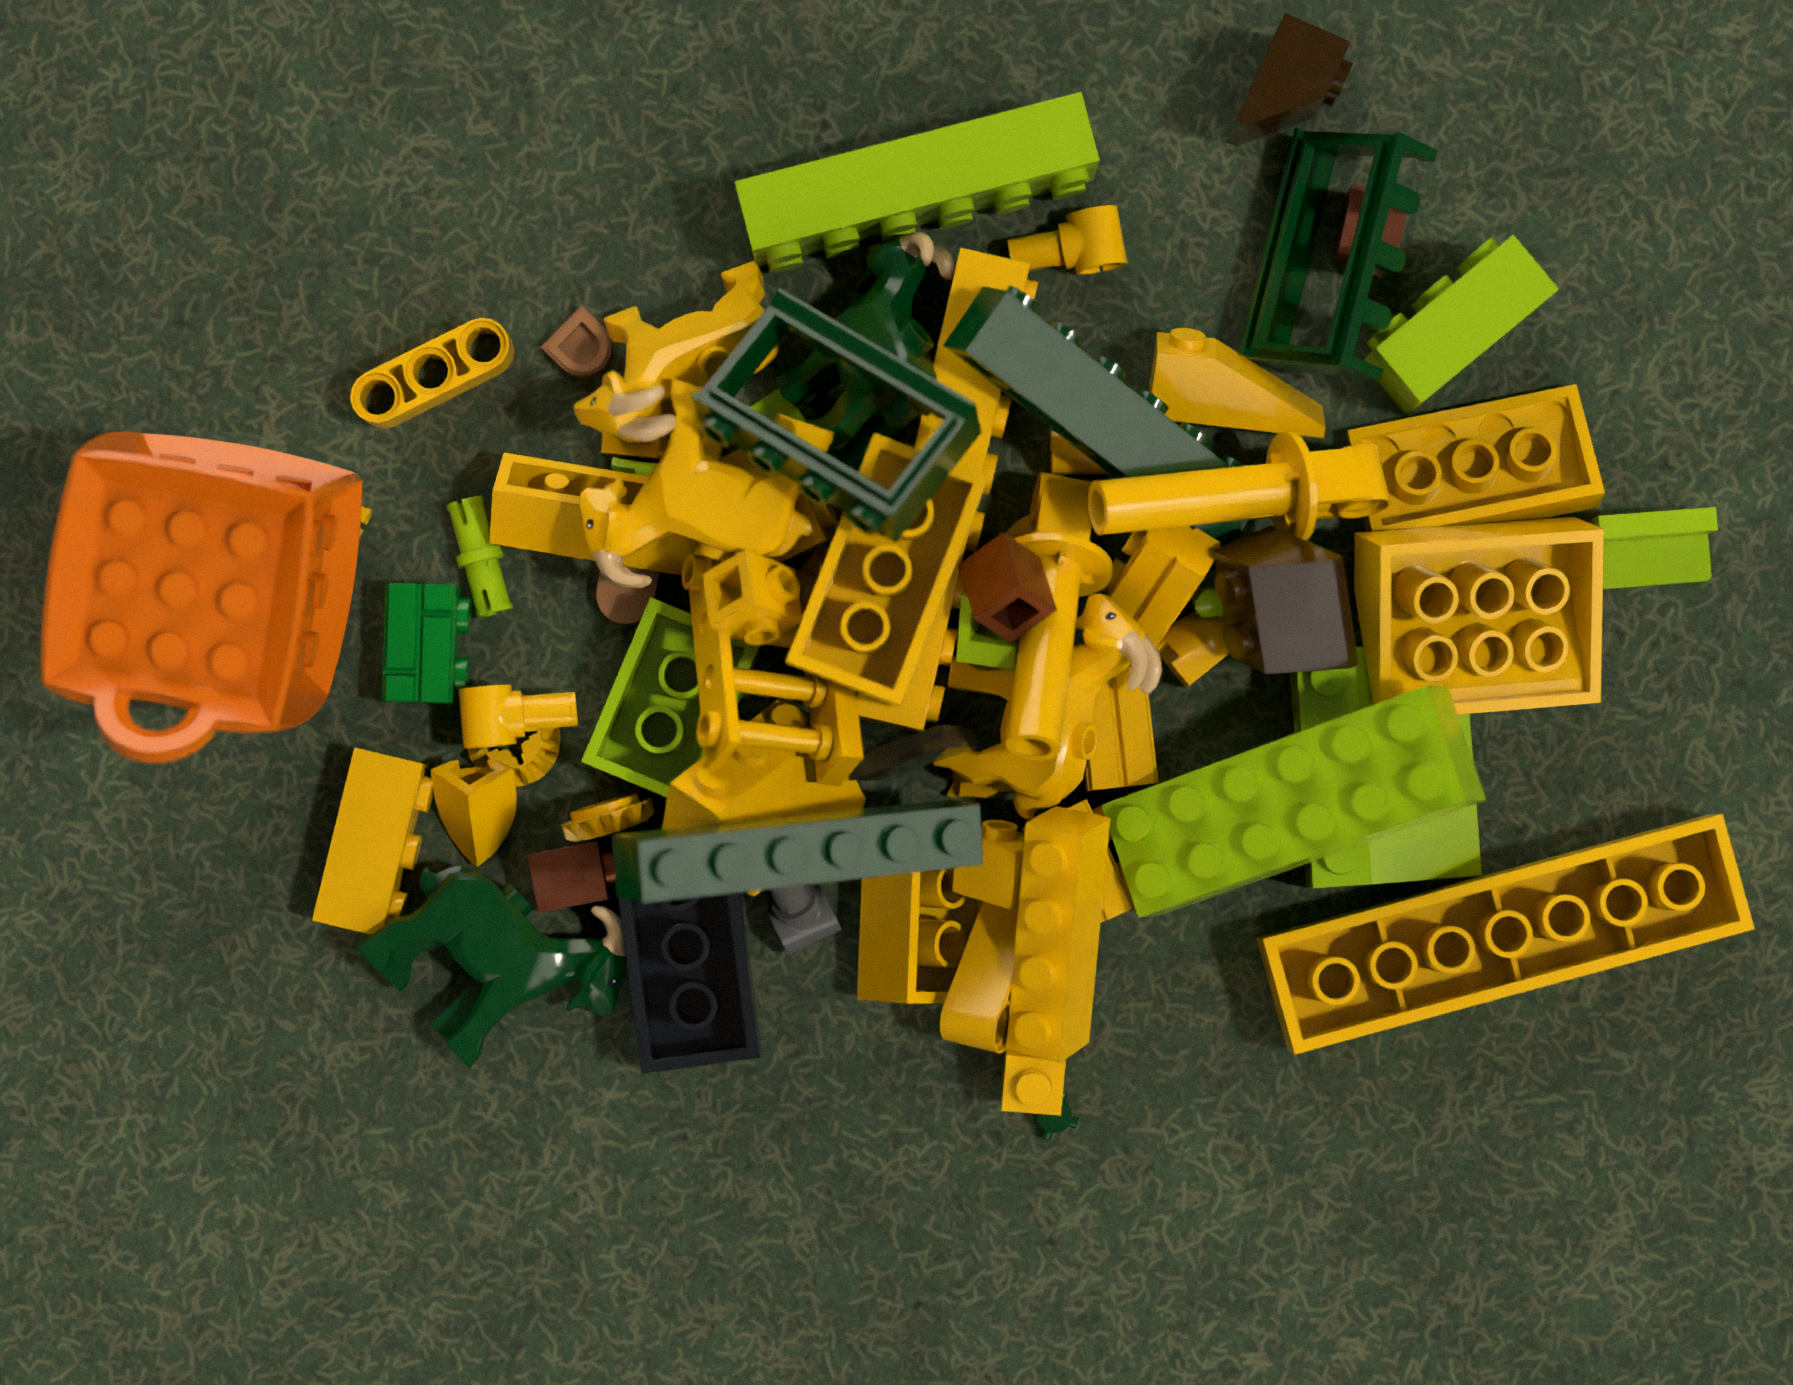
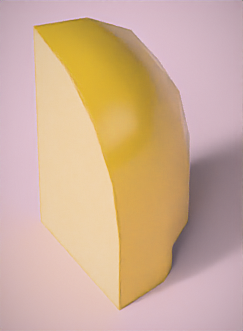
(1193, 646)
(476, 806)

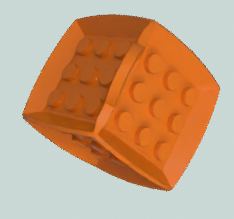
(198, 586)

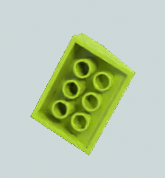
(1422, 852)

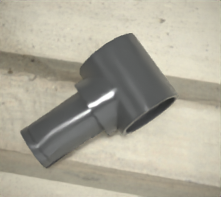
(802, 916)

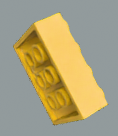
(1486, 610)

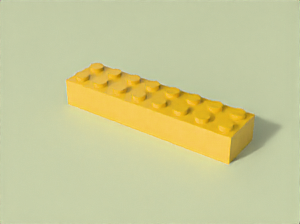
(971, 274)
(1505, 933)

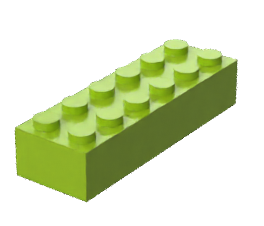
(919, 182)
(1294, 801)

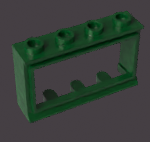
(1292, 242)
(815, 472)

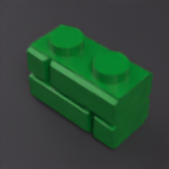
(424, 643)

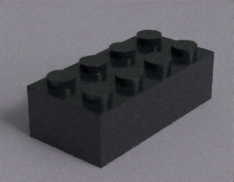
(690, 981)

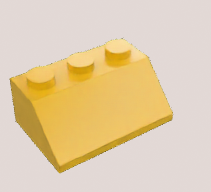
(757, 783)
(912, 936)

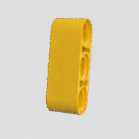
(403, 373)
(981, 989)

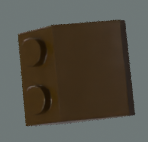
(1293, 80)
(1284, 604)

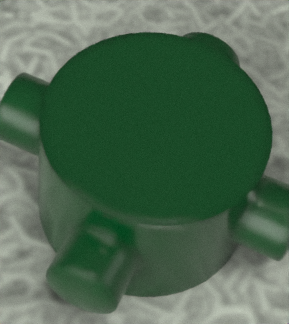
(1055, 1123)

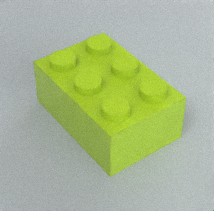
(1458, 321)
(654, 704)

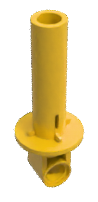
(1290, 488)
(1044, 655)

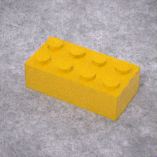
(883, 595)

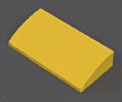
(1486, 462)

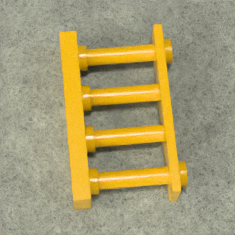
(833, 709)

